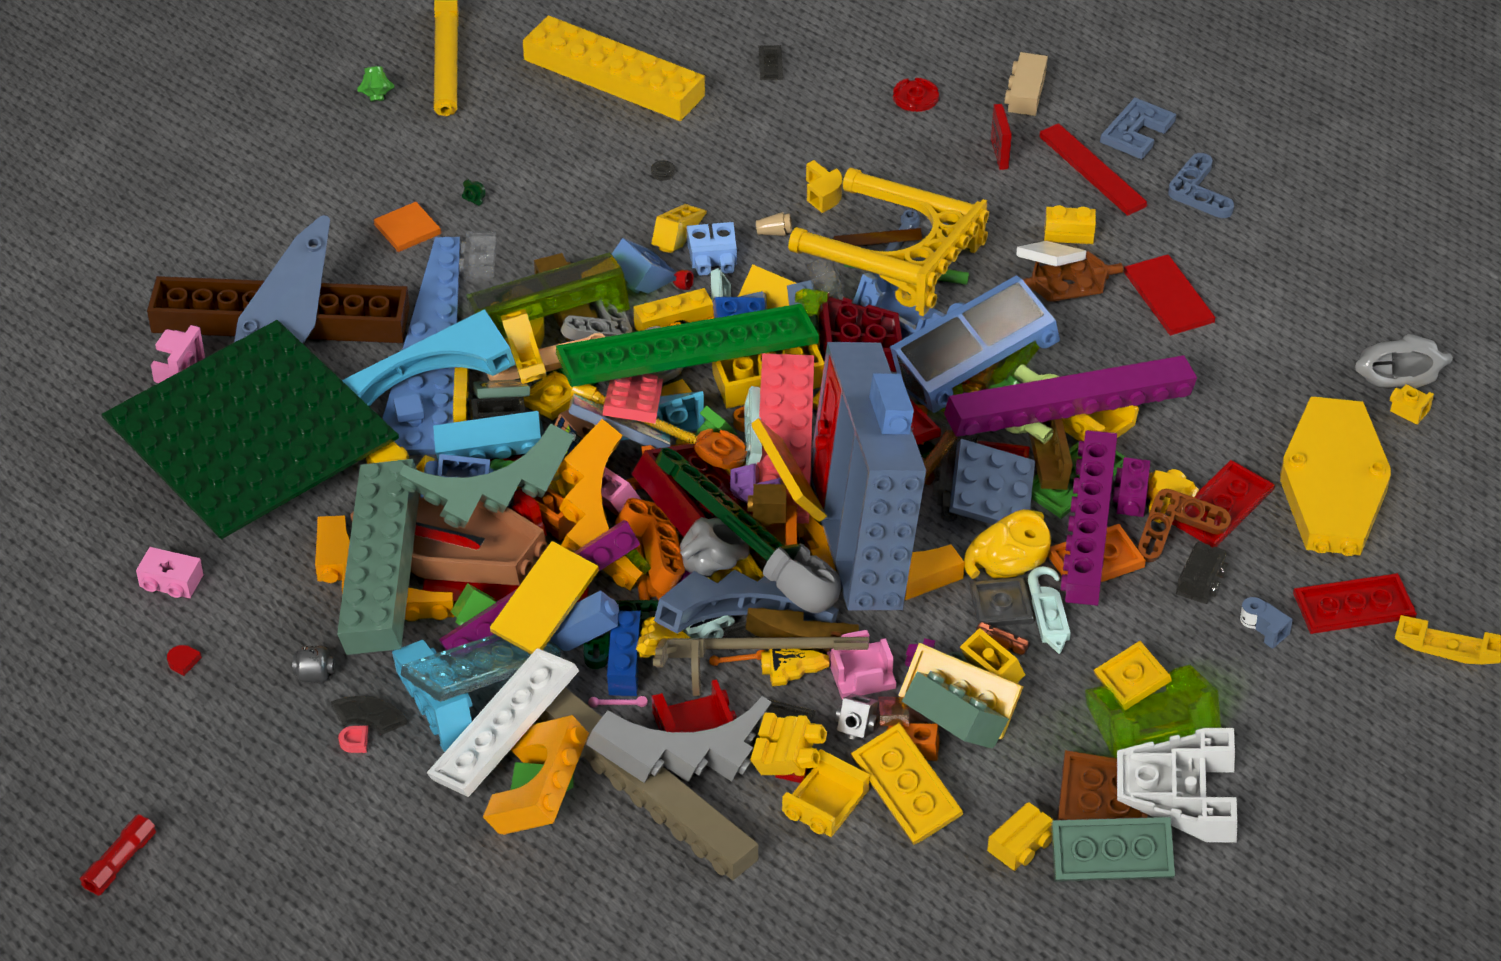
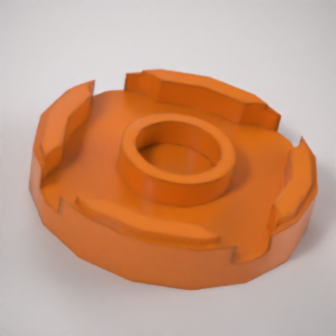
(720, 449)

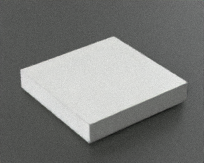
(1051, 253)

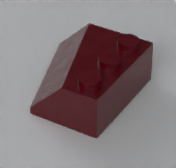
(855, 323)

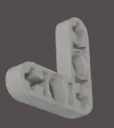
(582, 327)

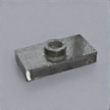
(770, 62)

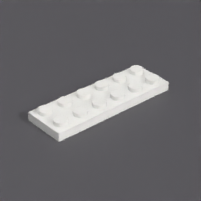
(502, 722)

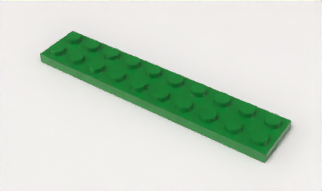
(686, 344)

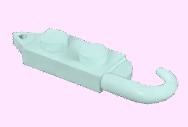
(1049, 610)

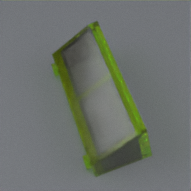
(555, 290)

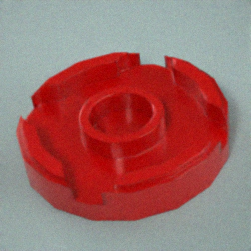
(922, 98)

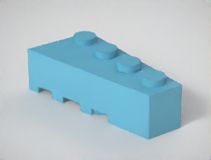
(445, 717)

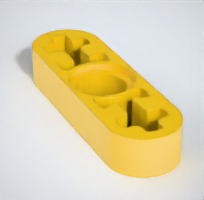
(460, 396)

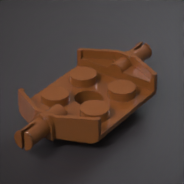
(1088, 276)

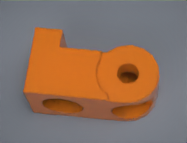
(925, 738)

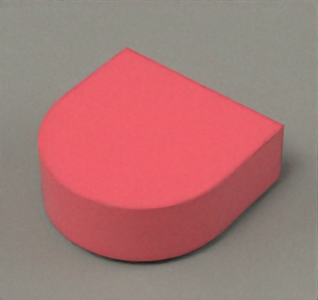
(354, 739)

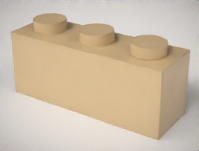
(1026, 83)

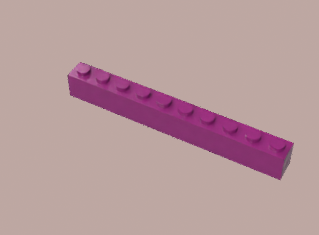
(1069, 395)

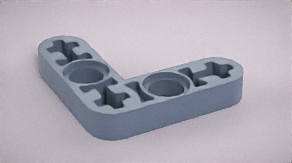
(1192, 190)

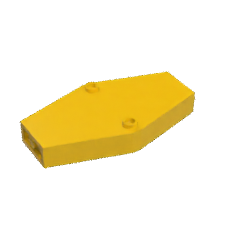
(1335, 476)

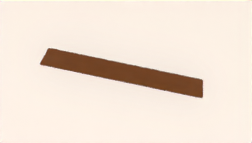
(881, 237)

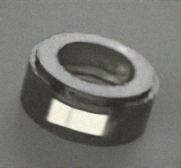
(663, 170)

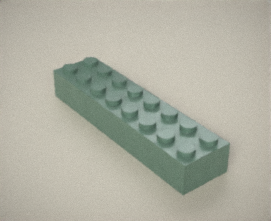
(378, 560)

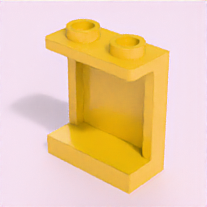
(1108, 421)
(827, 795)

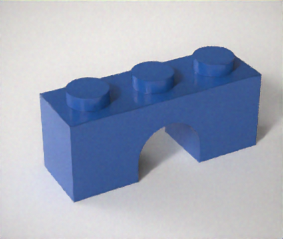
(623, 656)

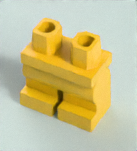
(787, 745)

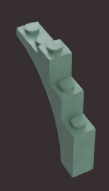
(495, 490)

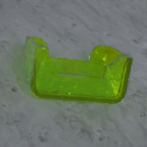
(1182, 709)

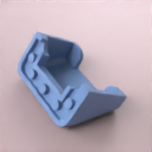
(881, 293)

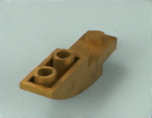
(790, 623)

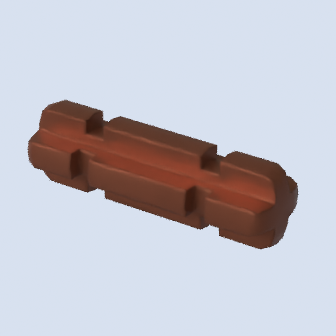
(1005, 638)

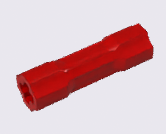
(132, 838)

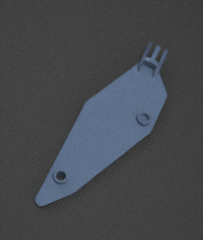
(291, 287)

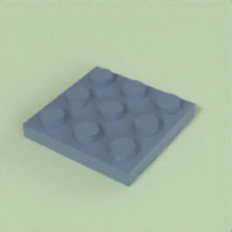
(989, 482)

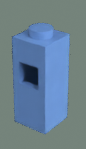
(891, 403)
(587, 621)

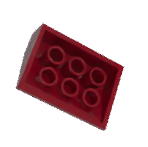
(671, 497)

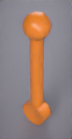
(715, 660)

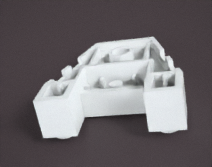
(1172, 782)

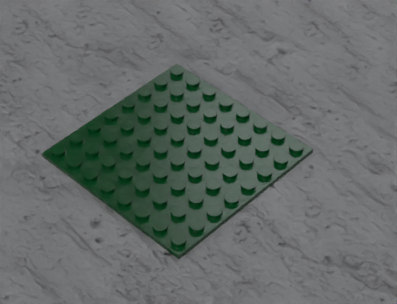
(249, 428)

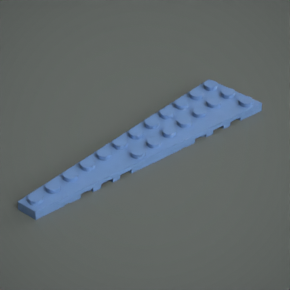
(433, 312)

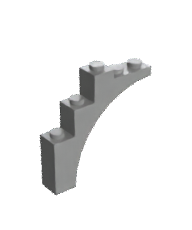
(647, 750)

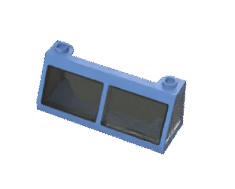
(971, 341)

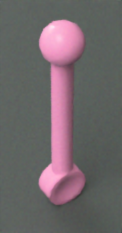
(640, 701)

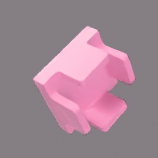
(185, 350)
(863, 670)

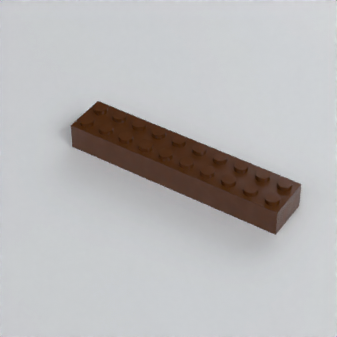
(343, 310)

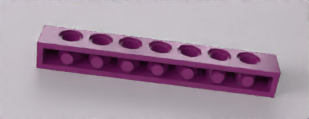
(1090, 518)

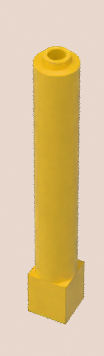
(445, 56)

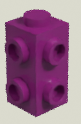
(1133, 486)

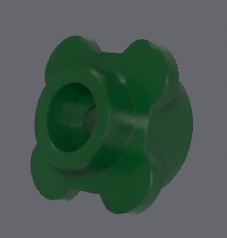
(473, 192)

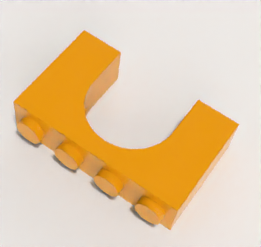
(536, 804)

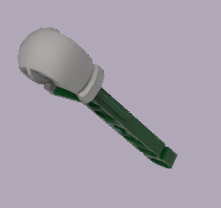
(799, 575)

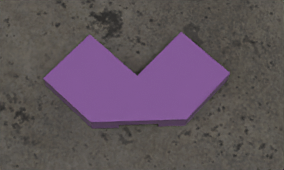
(743, 479)

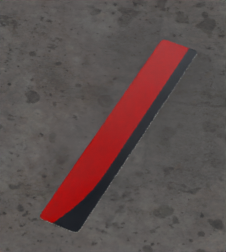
(448, 536)

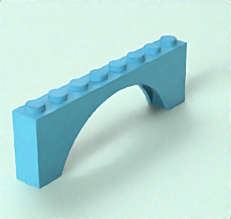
(467, 344)

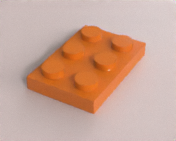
(1119, 555)

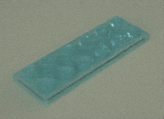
(468, 667)

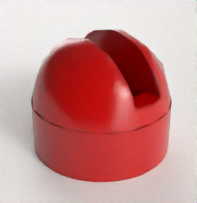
(684, 279)

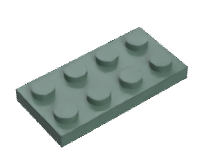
(1112, 849)

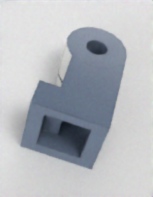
(1266, 620)

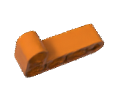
(658, 540)

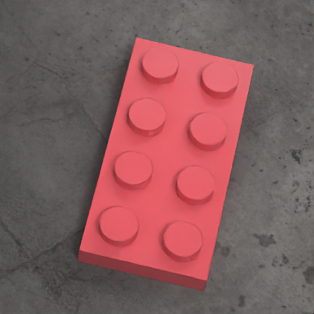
(634, 398)

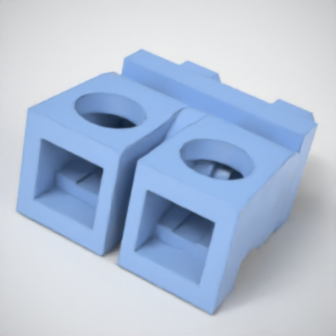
(712, 251)

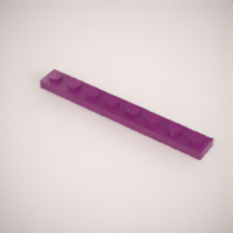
(600, 551)

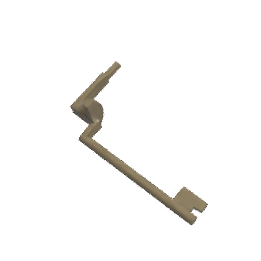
(696, 647)

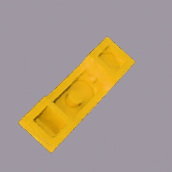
(1452, 646)

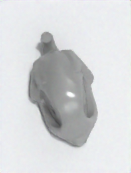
(1402, 362)
(711, 547)

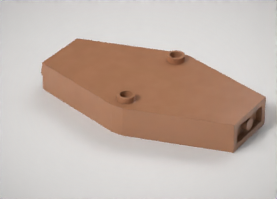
(504, 558)

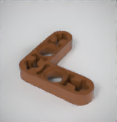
(1176, 511)

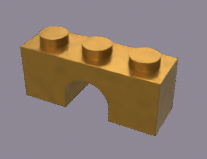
(769, 510)

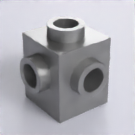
(857, 716)

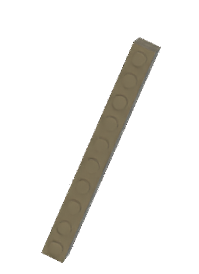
(666, 800)

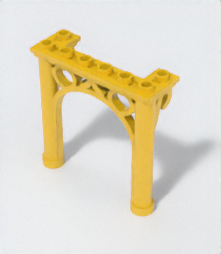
(916, 277)

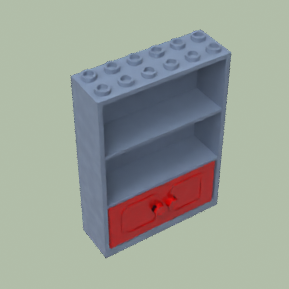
(864, 481)

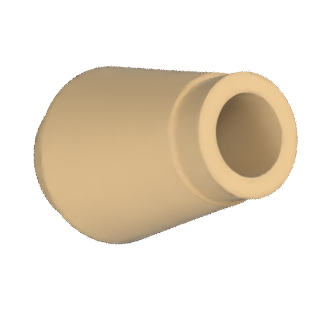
(777, 225)

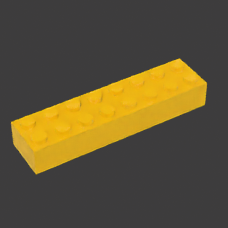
(614, 68)

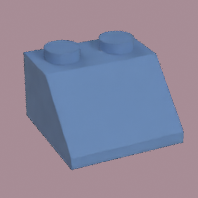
(642, 267)

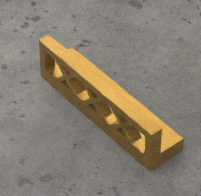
(1053, 458)

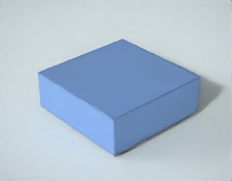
(408, 408)

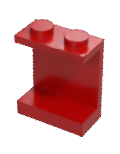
(695, 714)

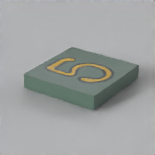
(501, 388)

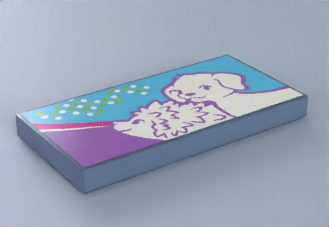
(628, 428)

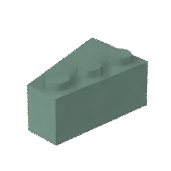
(954, 710)

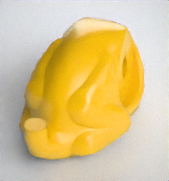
(1010, 546)

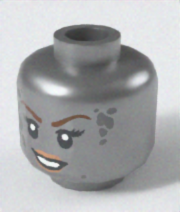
(313, 664)

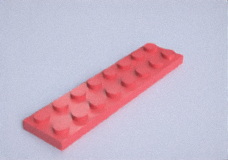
(787, 410)

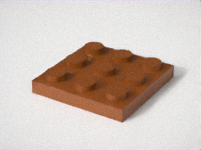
(1091, 789)

